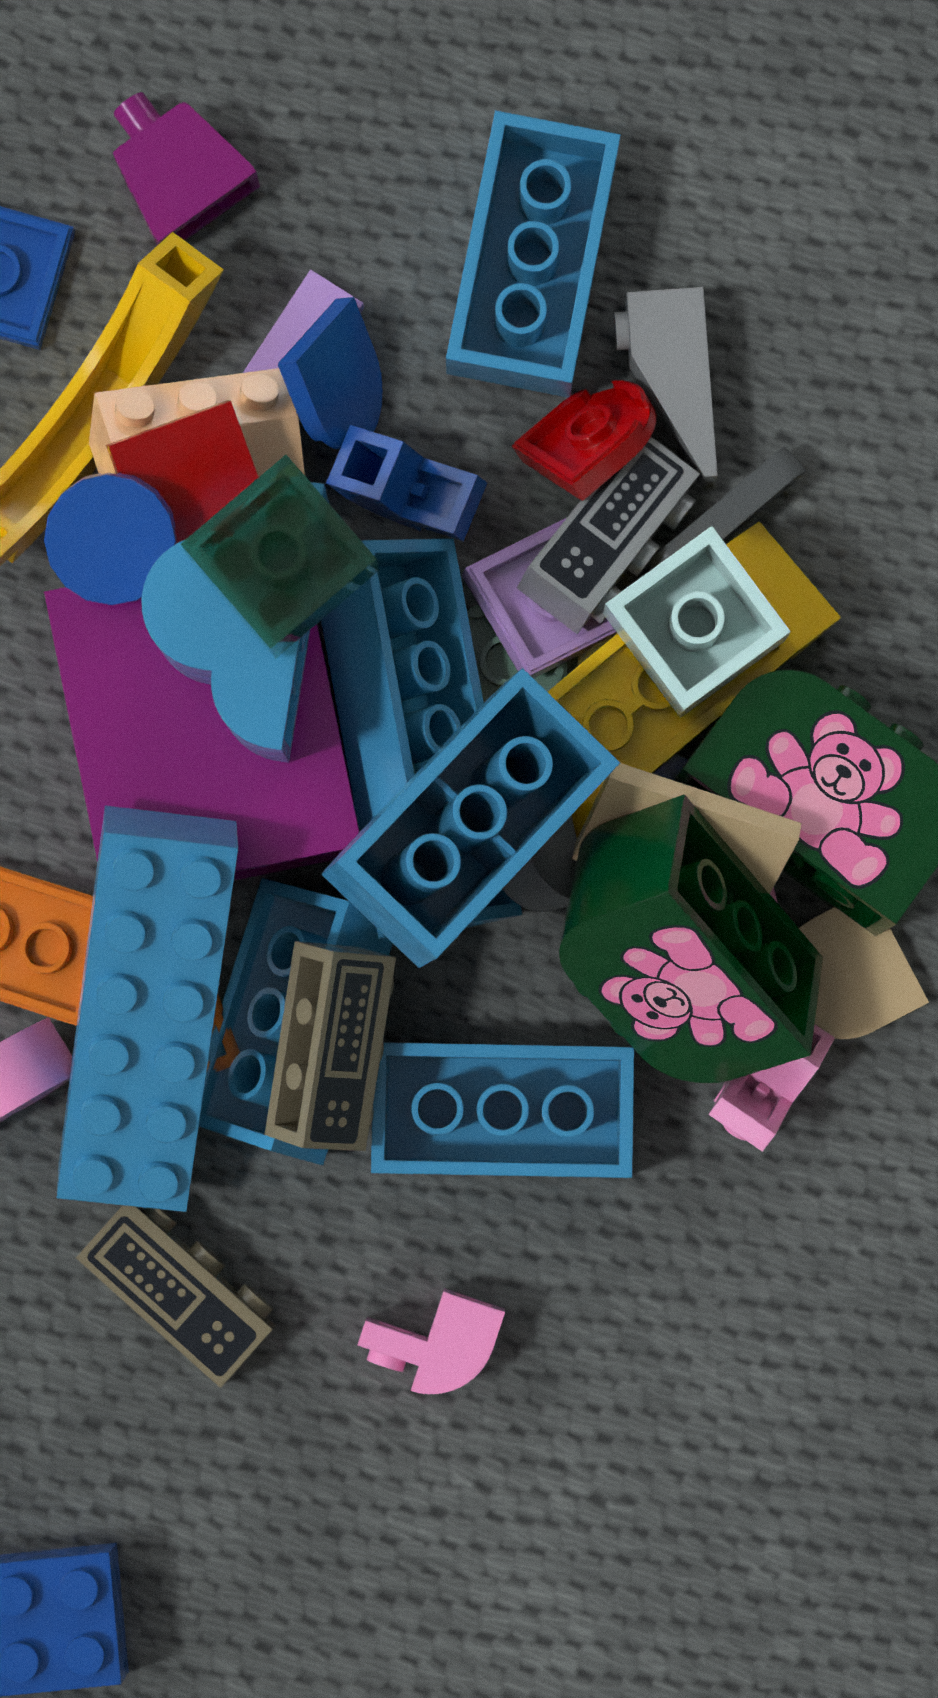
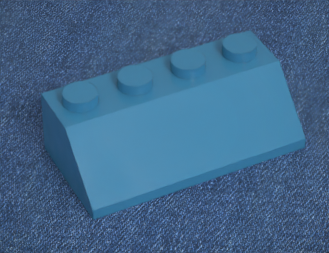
(254, 1004)

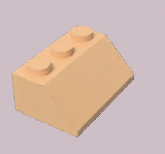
(257, 397)

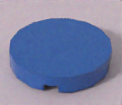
(108, 536)

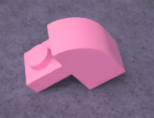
(31, 1066)
(758, 1102)
(450, 1355)

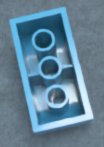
(470, 818)

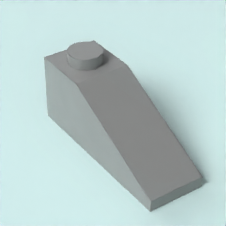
(671, 363)

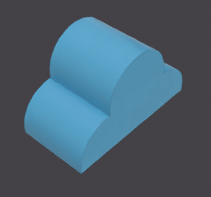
(215, 647)

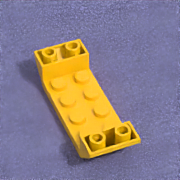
(630, 714)

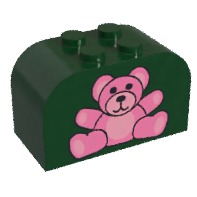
(841, 773)
(687, 948)

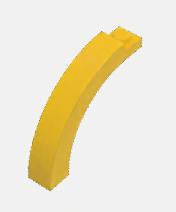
(132, 351)

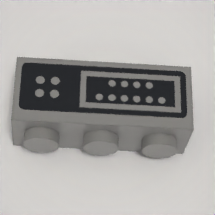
(609, 536)

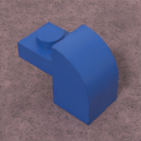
(405, 486)

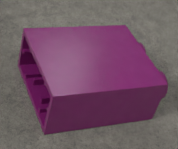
(161, 746)

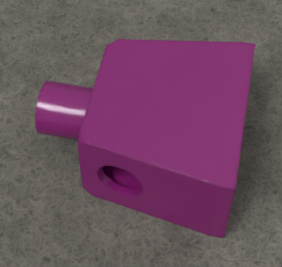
(178, 168)

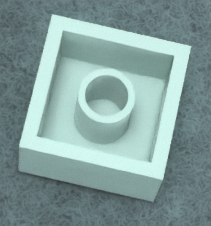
(696, 621)

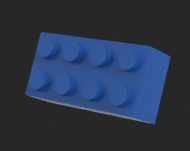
(61, 1620)

